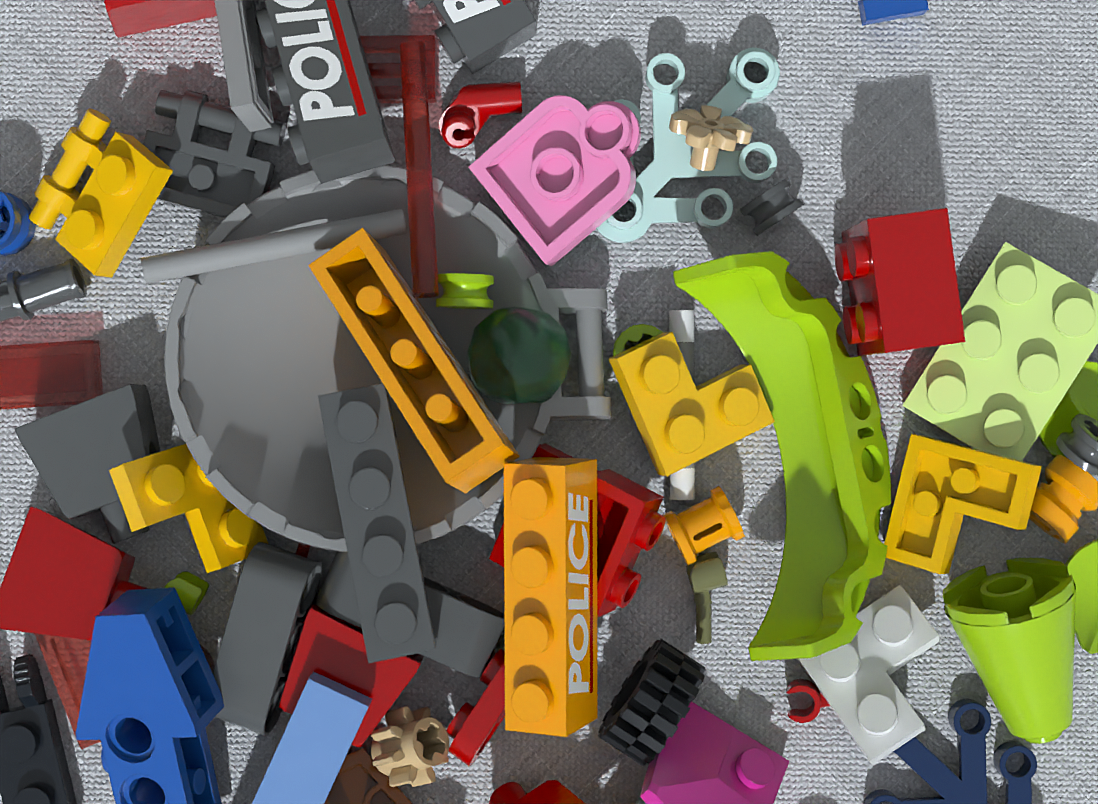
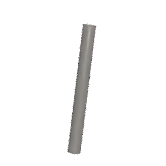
(269, 246)

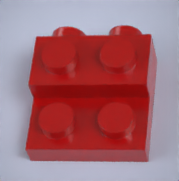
(624, 526)

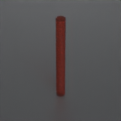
(419, 169)

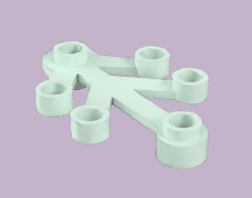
(673, 155)

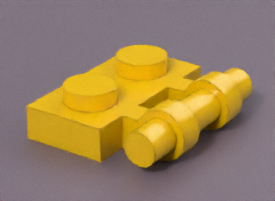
(113, 201)

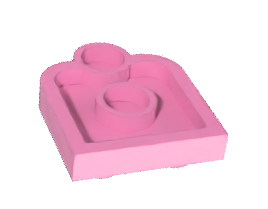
(562, 171)

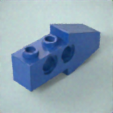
(150, 701)

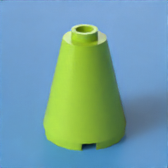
(1020, 641)

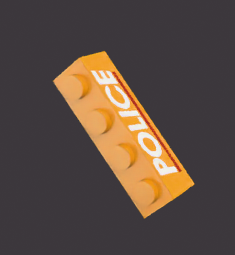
(413, 362)
(550, 595)

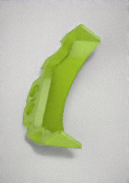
(827, 445)

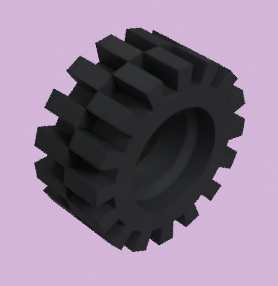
(652, 702)

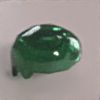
(518, 356)

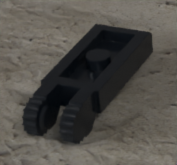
(31, 743)

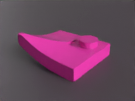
(712, 765)

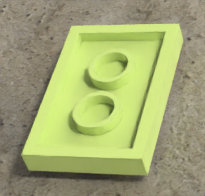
(1020, 354)

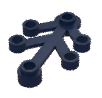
(972, 780)

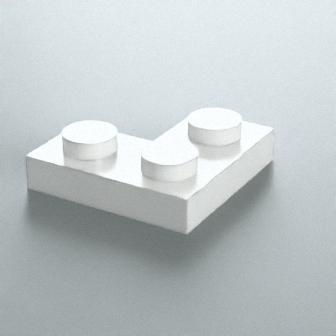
(858, 680)

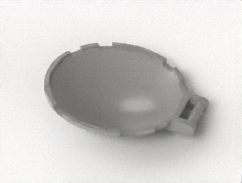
(265, 340)

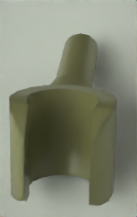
(704, 576)

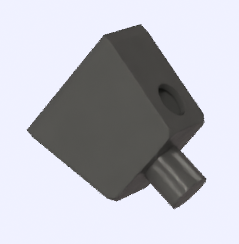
(86, 441)

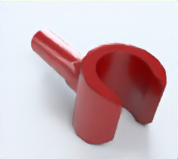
(811, 712)

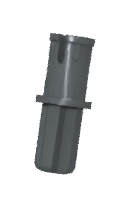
(40, 289)

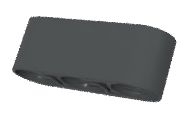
(462, 625)
(263, 635)

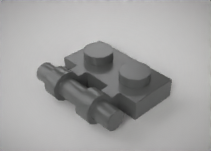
(204, 175)

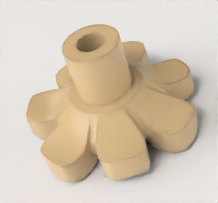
(709, 133)

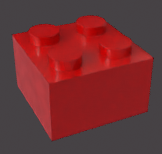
(900, 283)

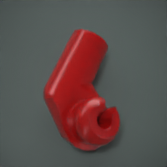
(473, 107)

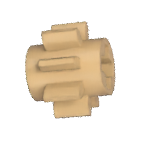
(409, 746)

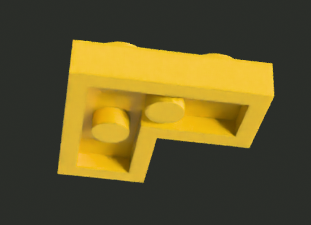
(682, 419)
(174, 484)
(944, 484)

